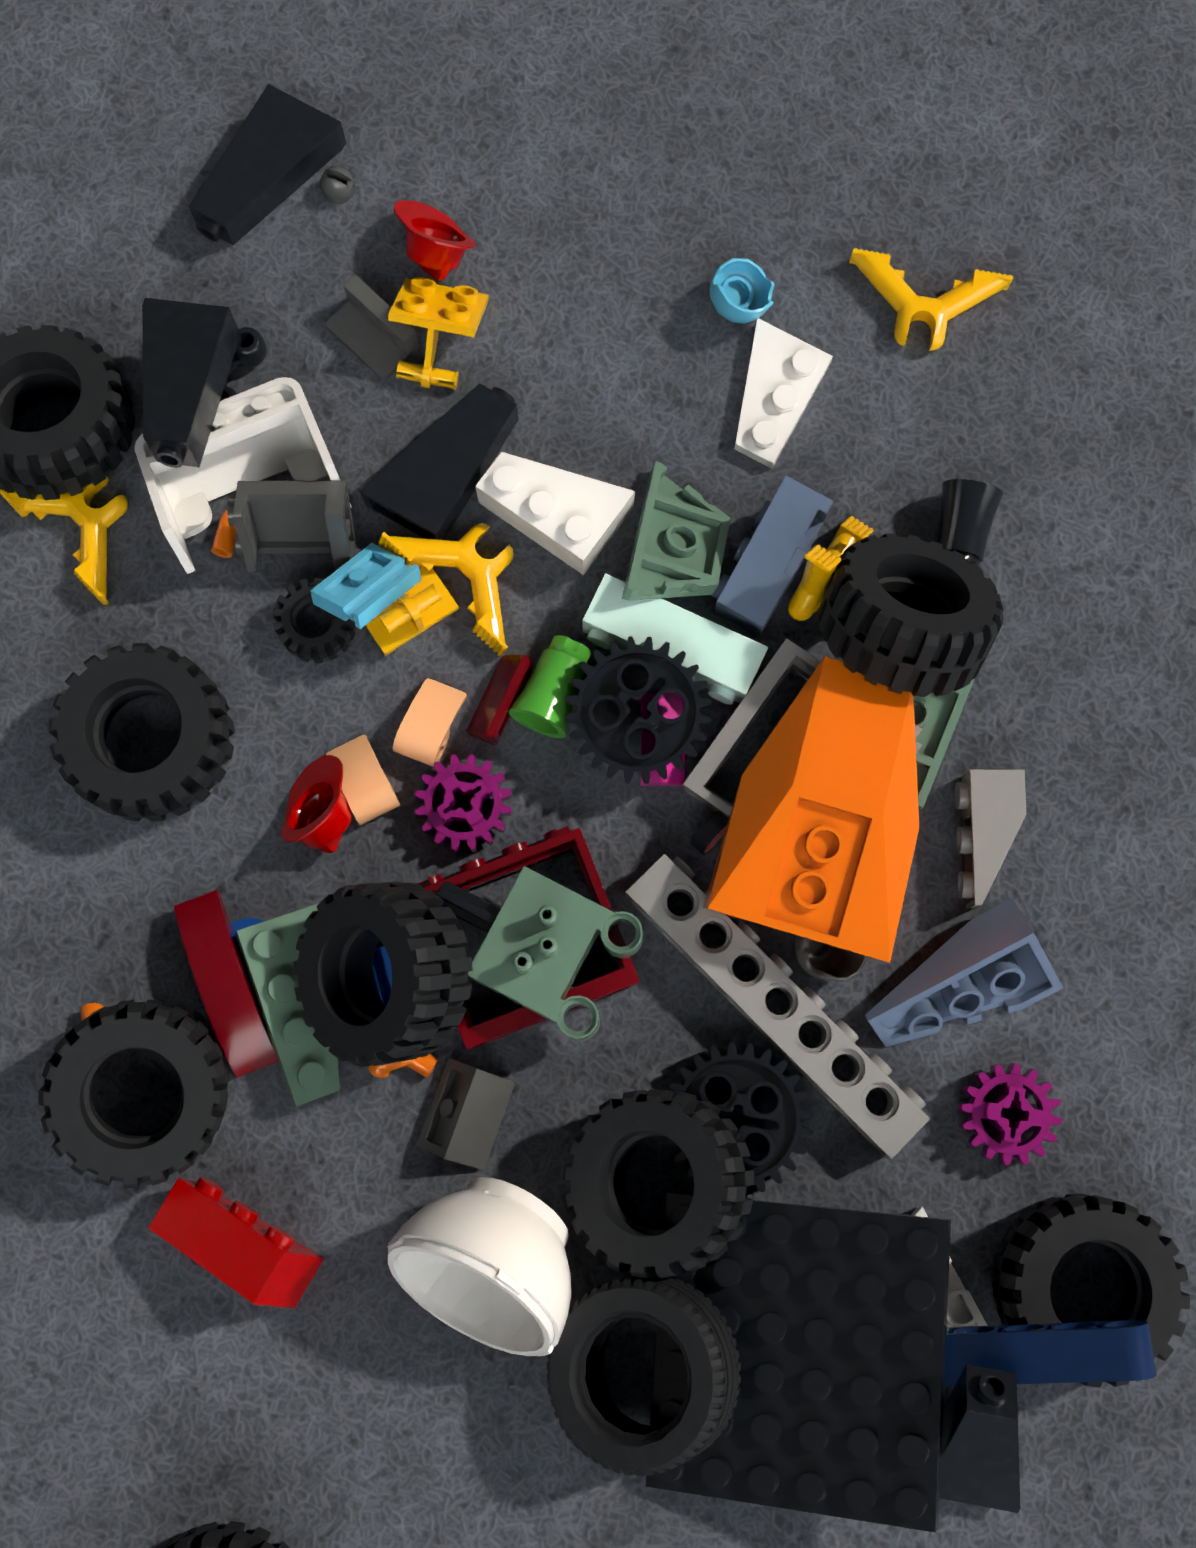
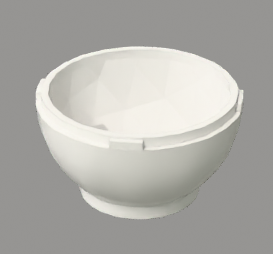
(488, 1266)

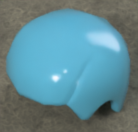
(740, 291)

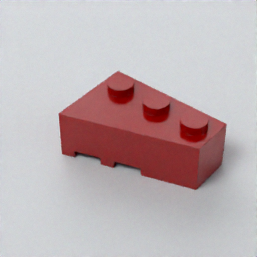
(235, 1244)

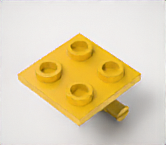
(438, 309)
(412, 612)

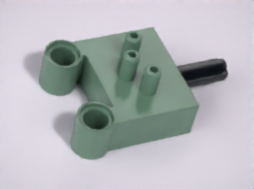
(539, 943)

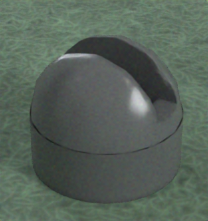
(336, 190)

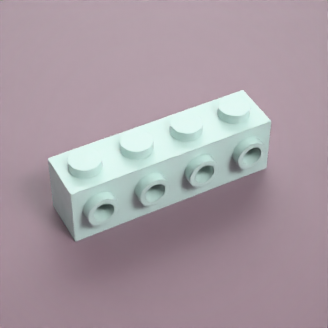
(723, 656)

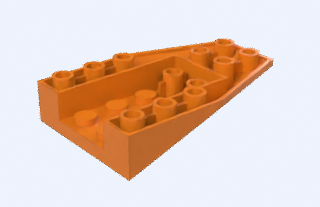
(826, 818)

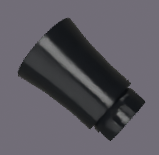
(967, 516)

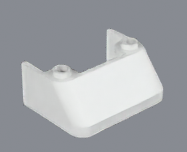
(249, 441)

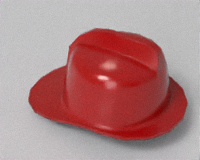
(432, 238)
(316, 806)

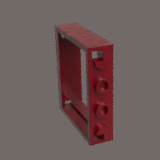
(515, 857)

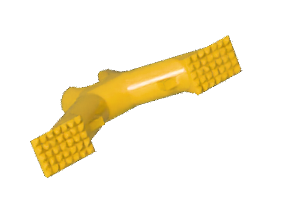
(930, 310)
(92, 525)
(820, 567)
(477, 569)

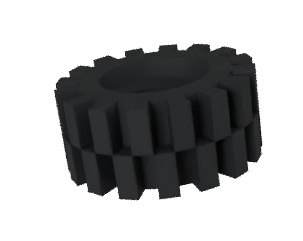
(300, 644)

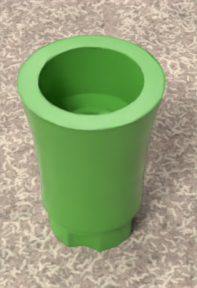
(543, 701)

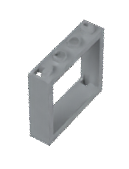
(786, 658)

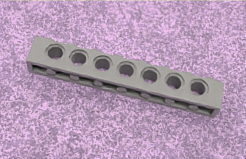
(886, 1131)

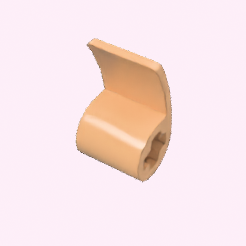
(428, 722)
(364, 781)

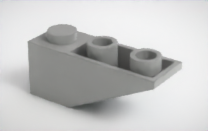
(992, 815)

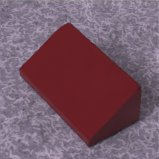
(498, 698)

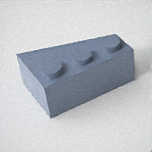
(771, 556)

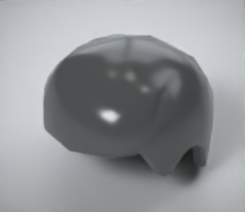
(827, 961)

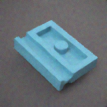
(365, 585)

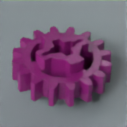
(446, 816)
(1009, 1132)

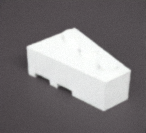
(555, 507)

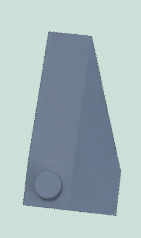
(979, 968)

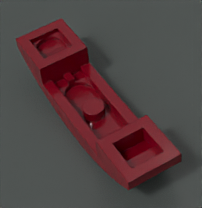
(224, 983)

